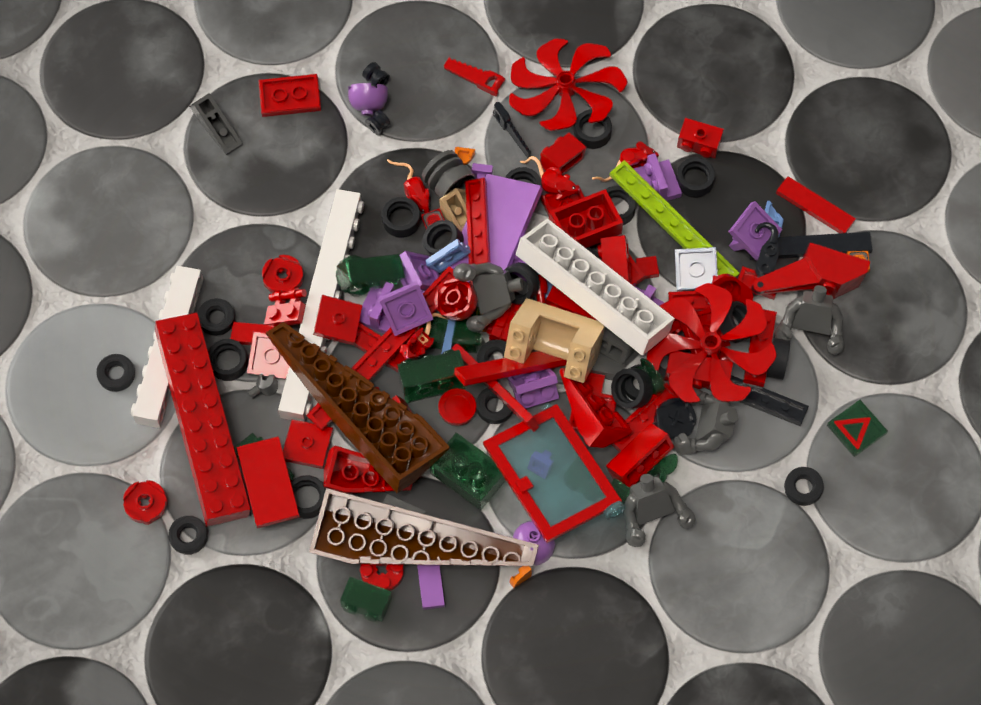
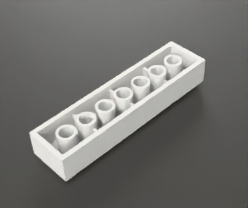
(594, 286)

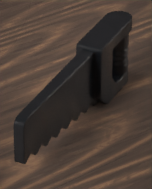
(504, 120)

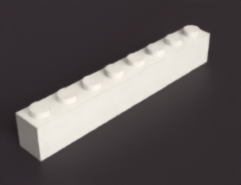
(155, 389)

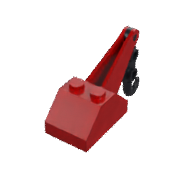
(819, 266)

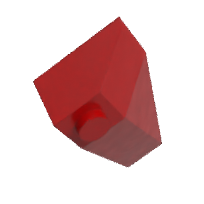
(592, 416)
(352, 473)

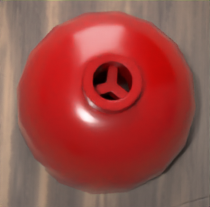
(456, 300)

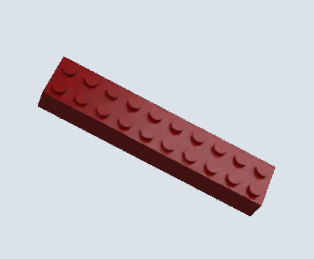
(202, 419)

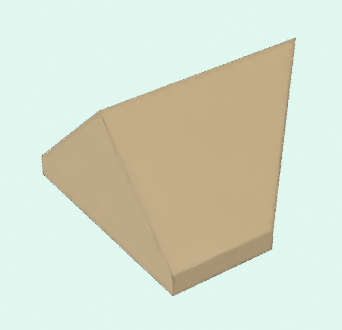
(454, 207)

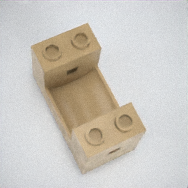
(556, 334)

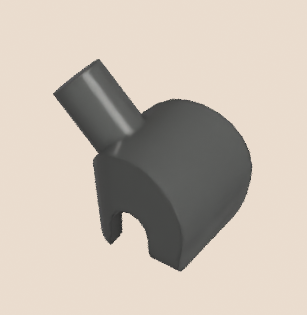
(266, 387)

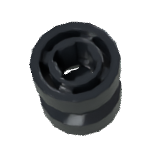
(375, 74)

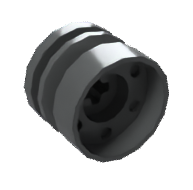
(446, 173)

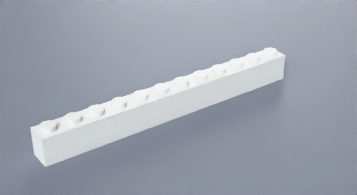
(335, 246)

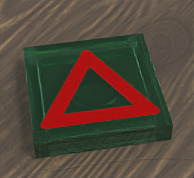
(857, 428)

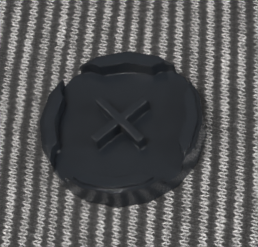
(675, 417)

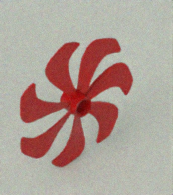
(565, 84)
(721, 386)

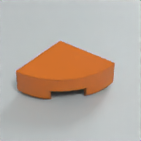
(465, 154)
(525, 573)

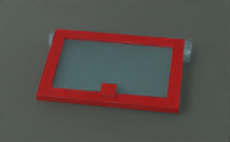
(553, 474)

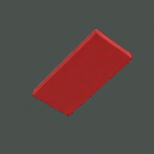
(268, 482)

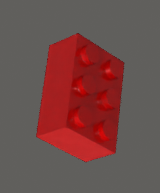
(588, 219)

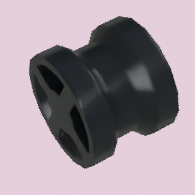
(377, 122)

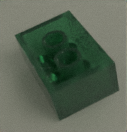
(430, 375)
(468, 472)

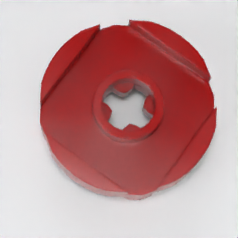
(279, 265)
(145, 490)
(386, 581)

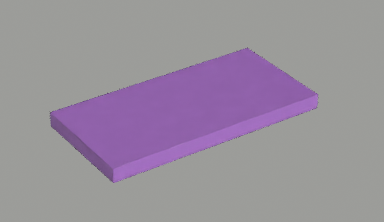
(509, 214)

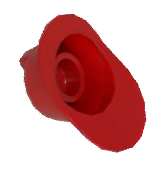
(737, 288)

